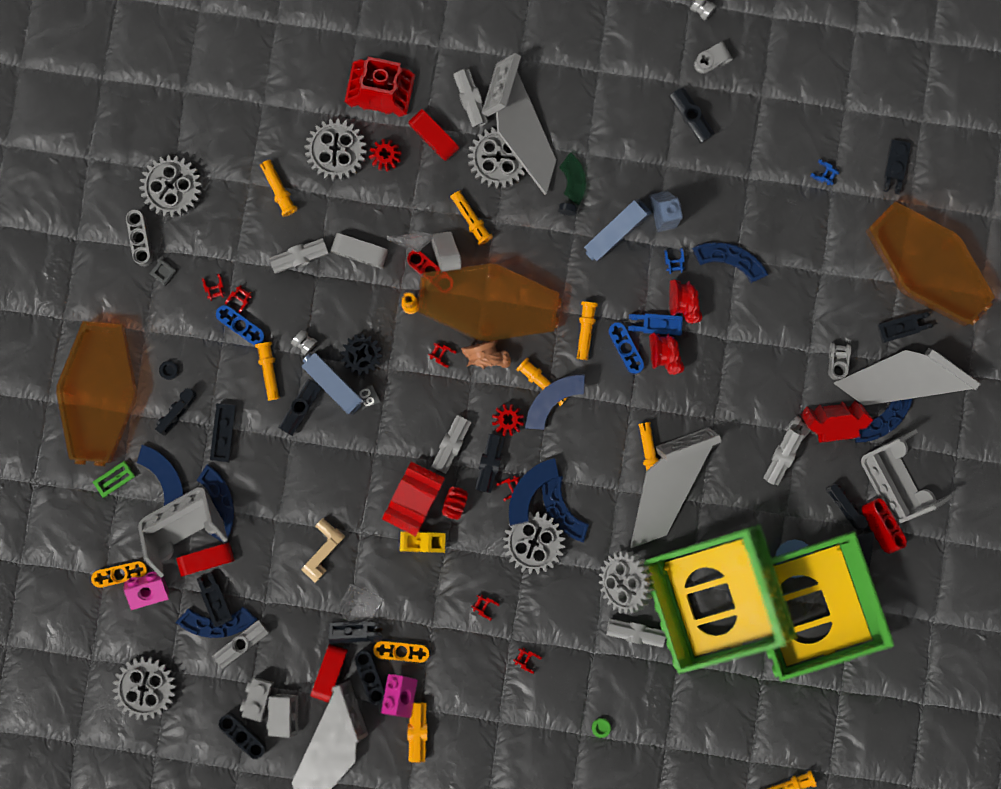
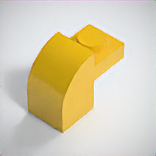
(422, 542)

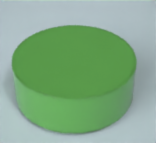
(601, 728)

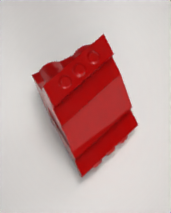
(380, 86)
(837, 421)
(413, 498)

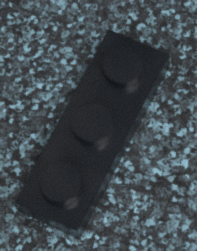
(223, 432)

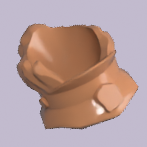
(486, 355)

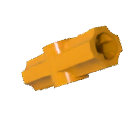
(417, 733)

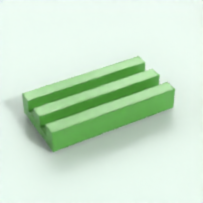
(127, 470)

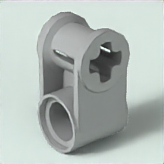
(715, 56)
(839, 357)

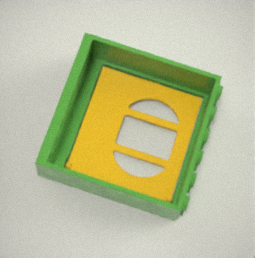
(754, 590)
(846, 614)

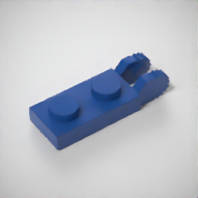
(658, 323)

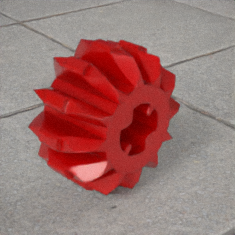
(391, 150)
(514, 420)
(454, 503)

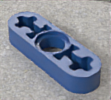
(225, 321)
(614, 338)

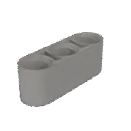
(133, 231)
(359, 250)
(446, 251)

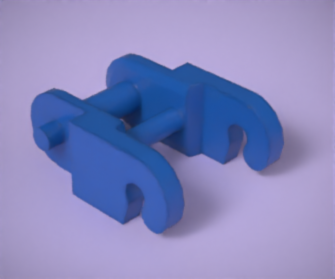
(828, 168)
(668, 262)

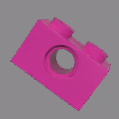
(138, 597)
(399, 696)

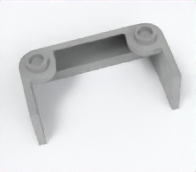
(894, 483)
(176, 522)

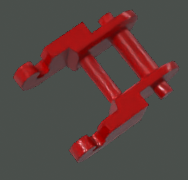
(220, 286)
(234, 294)
(444, 349)
(508, 481)
(481, 612)
(523, 666)

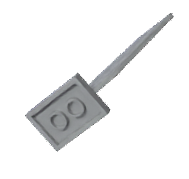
(518, 122)
(906, 377)
(669, 483)
(334, 742)

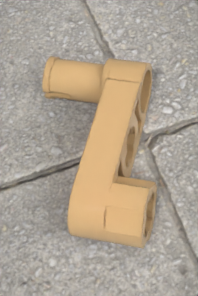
(313, 567)

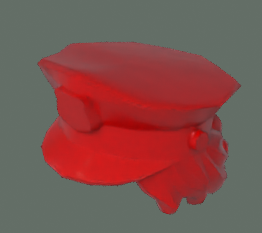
(684, 300)
(665, 353)

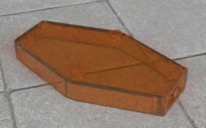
(930, 264)
(488, 302)
(96, 392)

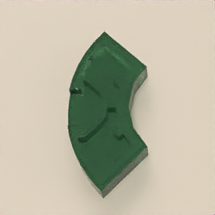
(575, 178)

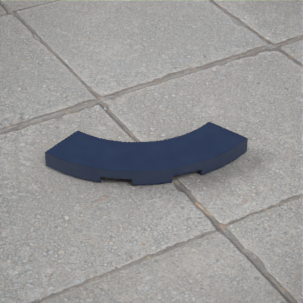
(731, 255)
(551, 396)
(886, 421)
(163, 471)
(527, 487)
(221, 497)
(557, 509)
(204, 626)

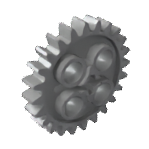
(318, 148)
(497, 174)
(158, 175)
(550, 549)
(626, 582)
(127, 683)

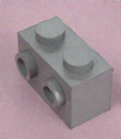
(256, 702)
(282, 715)

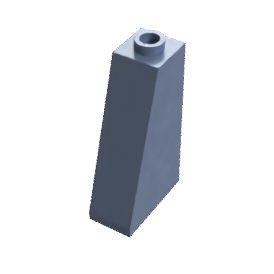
(665, 210)
(617, 230)
(332, 383)

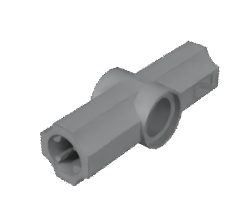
(470, 98)
(298, 256)
(451, 444)
(783, 456)
(636, 633)
(250, 636)

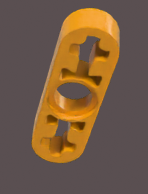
(104, 572)
(407, 645)

